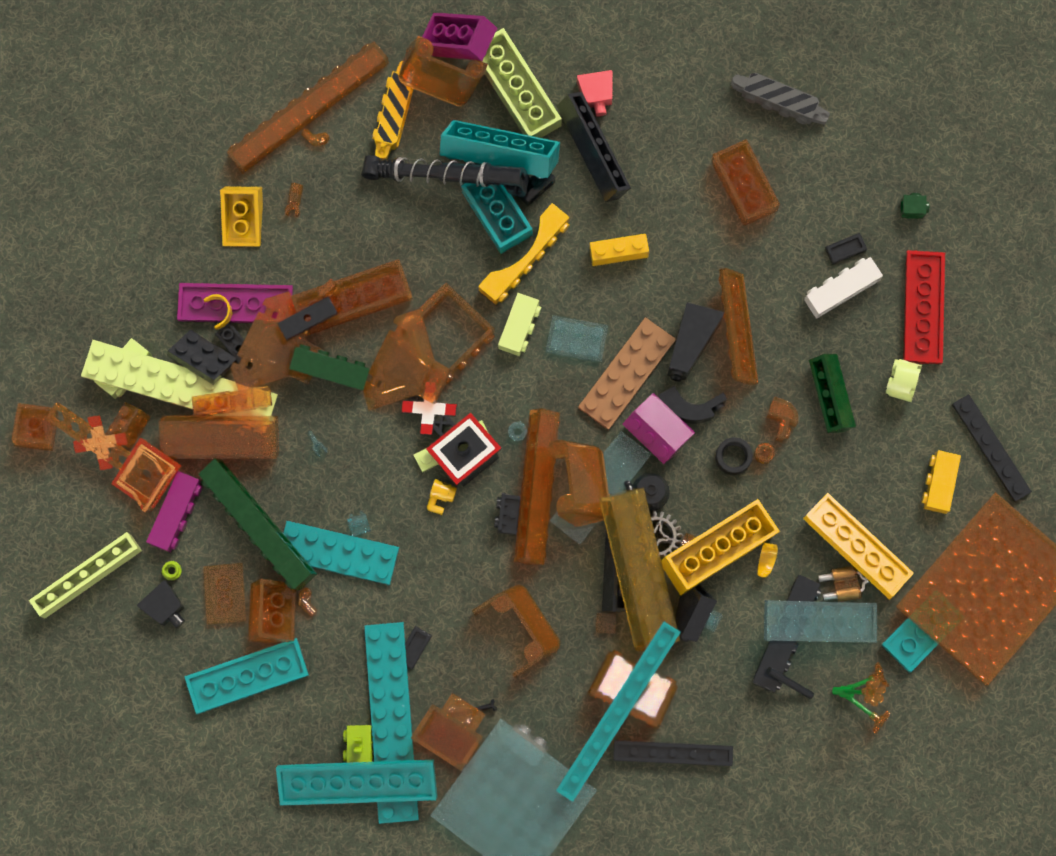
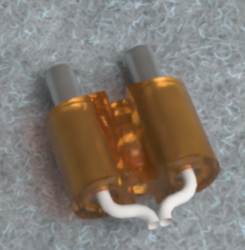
(845, 584)

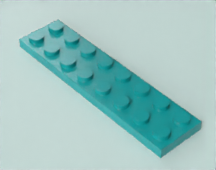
(356, 782)

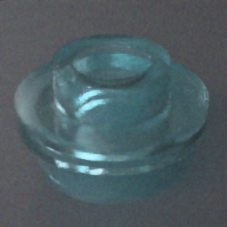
(515, 425)

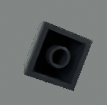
(693, 337)

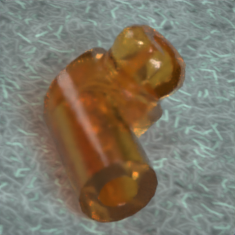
(315, 139)
(305, 601)

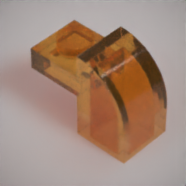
(783, 412)

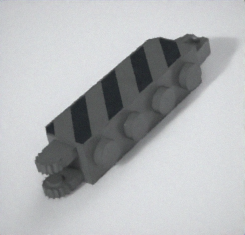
(780, 98)

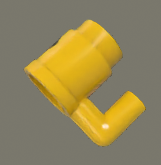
(440, 491)

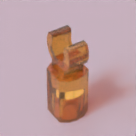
(294, 198)

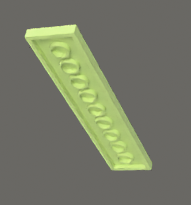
(155, 378)

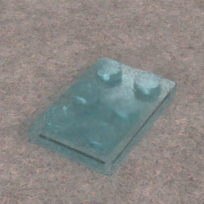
(576, 339)

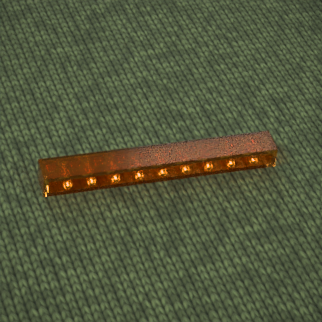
(307, 107)

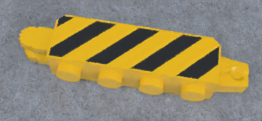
(393, 115)

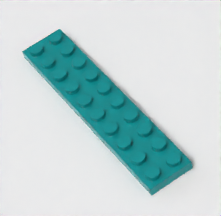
(390, 708)

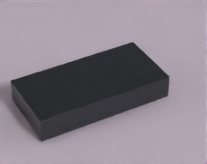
(846, 248)
(415, 646)

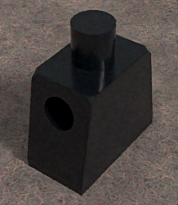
(163, 605)

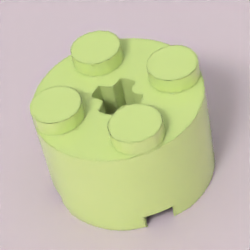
(904, 381)

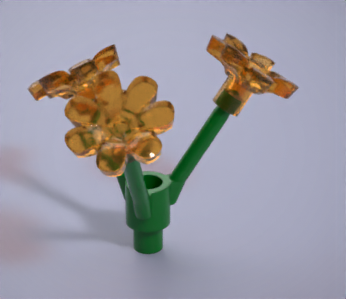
(871, 693)

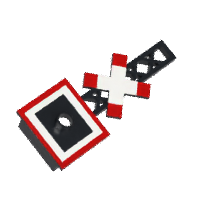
(459, 465)

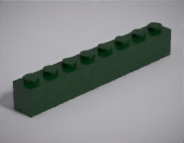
(257, 524)

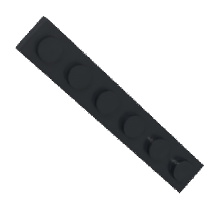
(991, 448)
(673, 753)

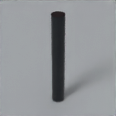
(789, 682)

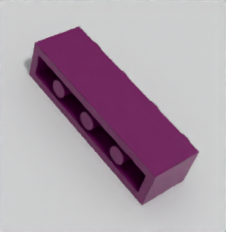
(174, 512)

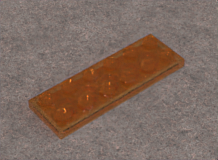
(738, 326)

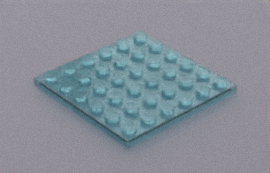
(509, 798)

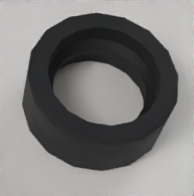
(733, 470)

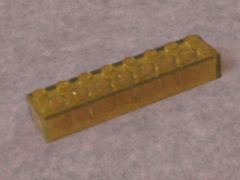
(637, 564)

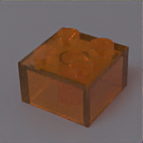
(32, 428)

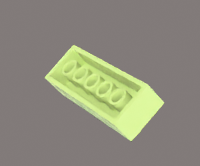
(519, 88)

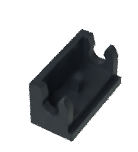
(537, 187)

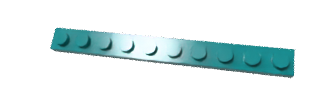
(618, 711)

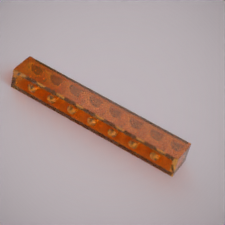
(536, 488)

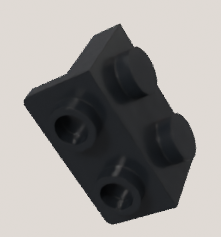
(509, 514)

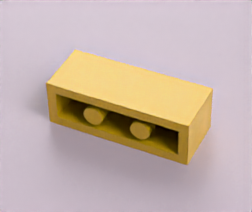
(619, 249)
(941, 481)

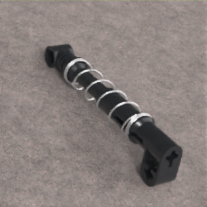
(512, 178)

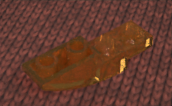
(231, 402)

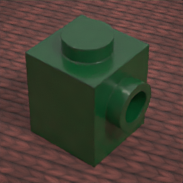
(914, 206)

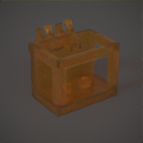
(451, 731)

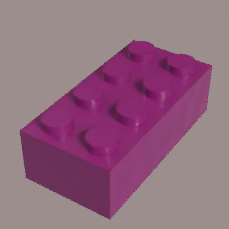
(459, 35)

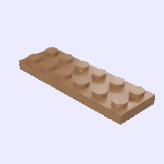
(627, 373)

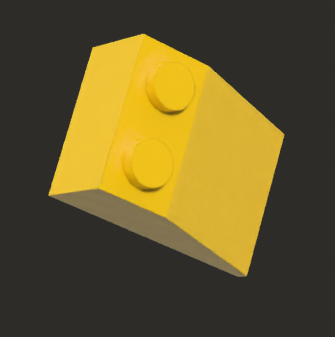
(241, 216)

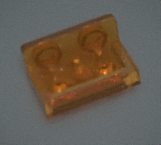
(131, 421)

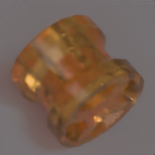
(761, 455)

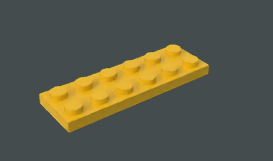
(858, 546)

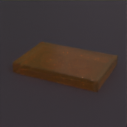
(224, 593)

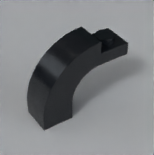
(690, 412)

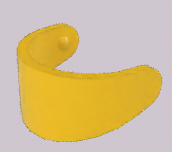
(229, 314)
(767, 559)

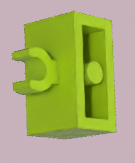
(358, 743)

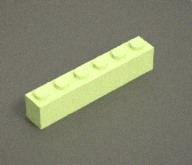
(85, 575)

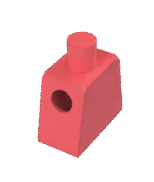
(596, 90)

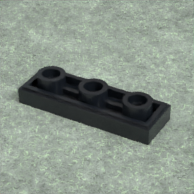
(296, 323)
(232, 341)

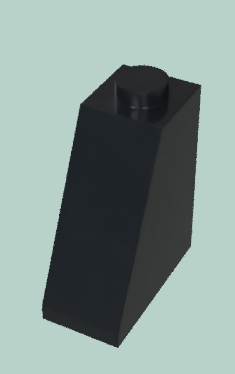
(693, 613)

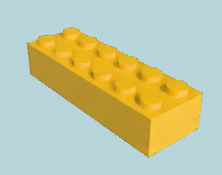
(719, 547)

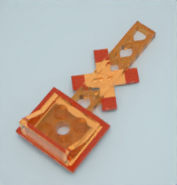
(130, 477)

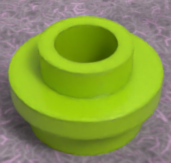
(165, 570)

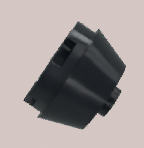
(655, 489)

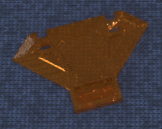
(268, 347)
(405, 365)

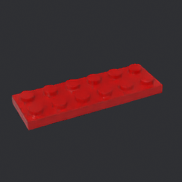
(924, 307)

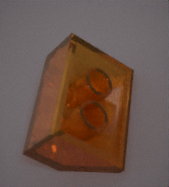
(271, 612)

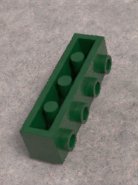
(328, 368)
(832, 393)

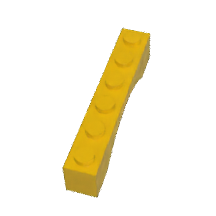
(500, 282)

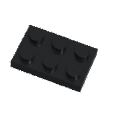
(201, 357)

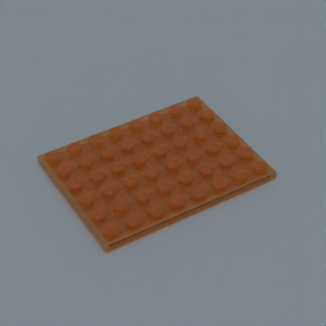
(986, 589)

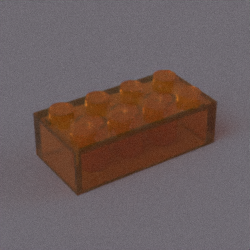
(745, 182)

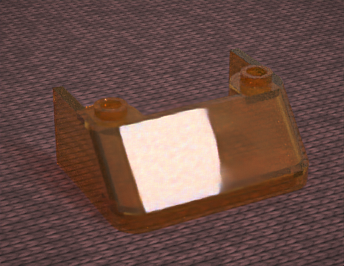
(544, 638)

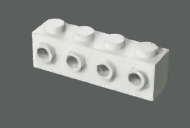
(843, 287)

